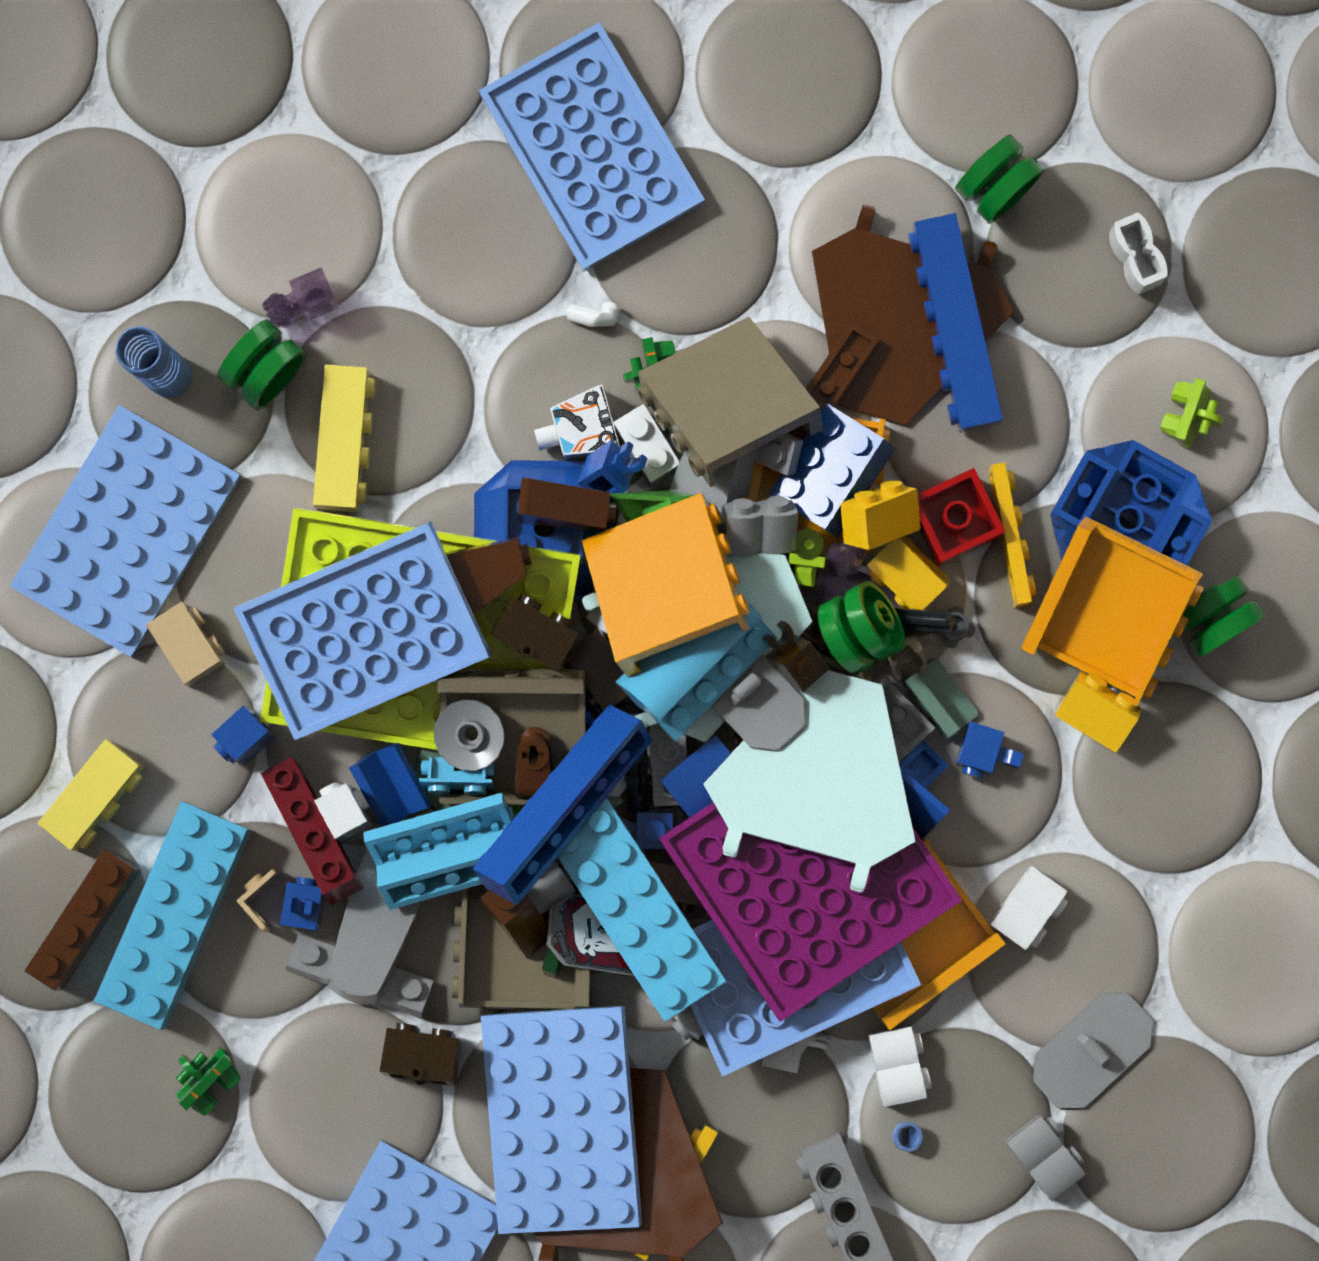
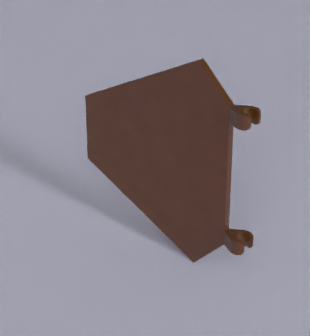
(877, 287)
(672, 1183)

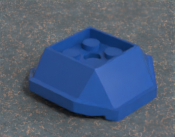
(1136, 481)
(498, 516)

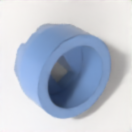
(913, 1136)

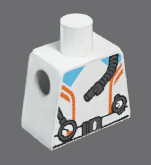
(579, 425)

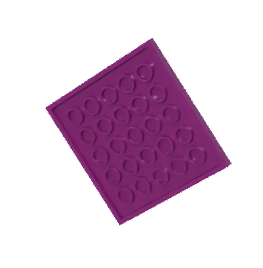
(794, 909)

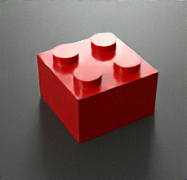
(957, 517)

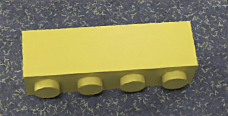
(342, 438)

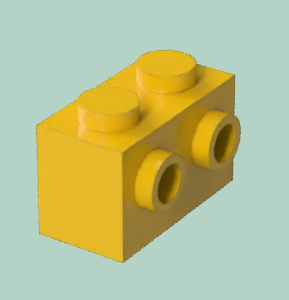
(880, 515)
(908, 573)
(1098, 711)

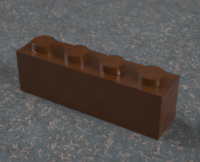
(82, 920)

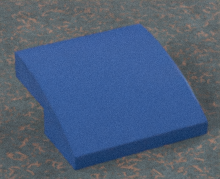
(687, 779)
(923, 807)

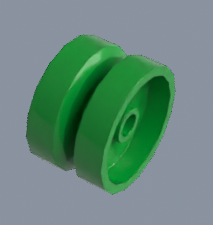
(995, 174)
(261, 364)
(1219, 616)
(861, 627)

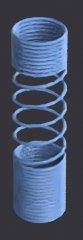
(153, 362)

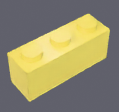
(92, 796)

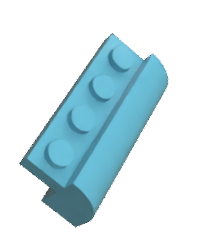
(690, 677)
(435, 850)

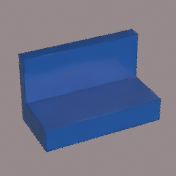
(389, 785)

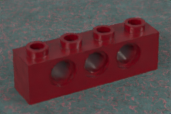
(313, 837)

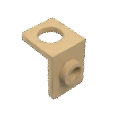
(253, 887)

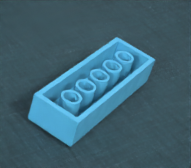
(639, 913)
(173, 916)

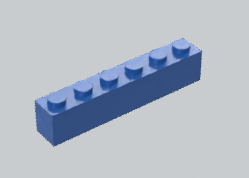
(956, 323)
(562, 804)

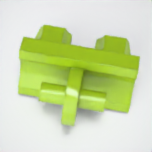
(1195, 399)
(806, 560)

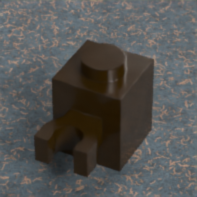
(795, 658)

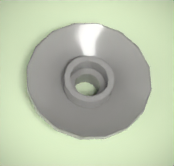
(457, 746)

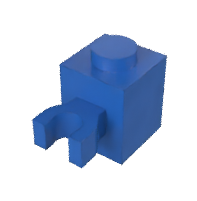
(610, 468)
(982, 749)
(649, 829)
(302, 904)

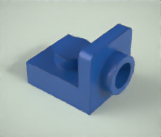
(923, 764)

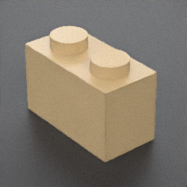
(186, 643)

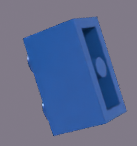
(242, 736)

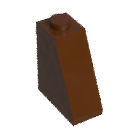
(565, 506)
(489, 569)
(520, 922)

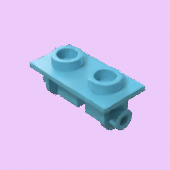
(444, 778)

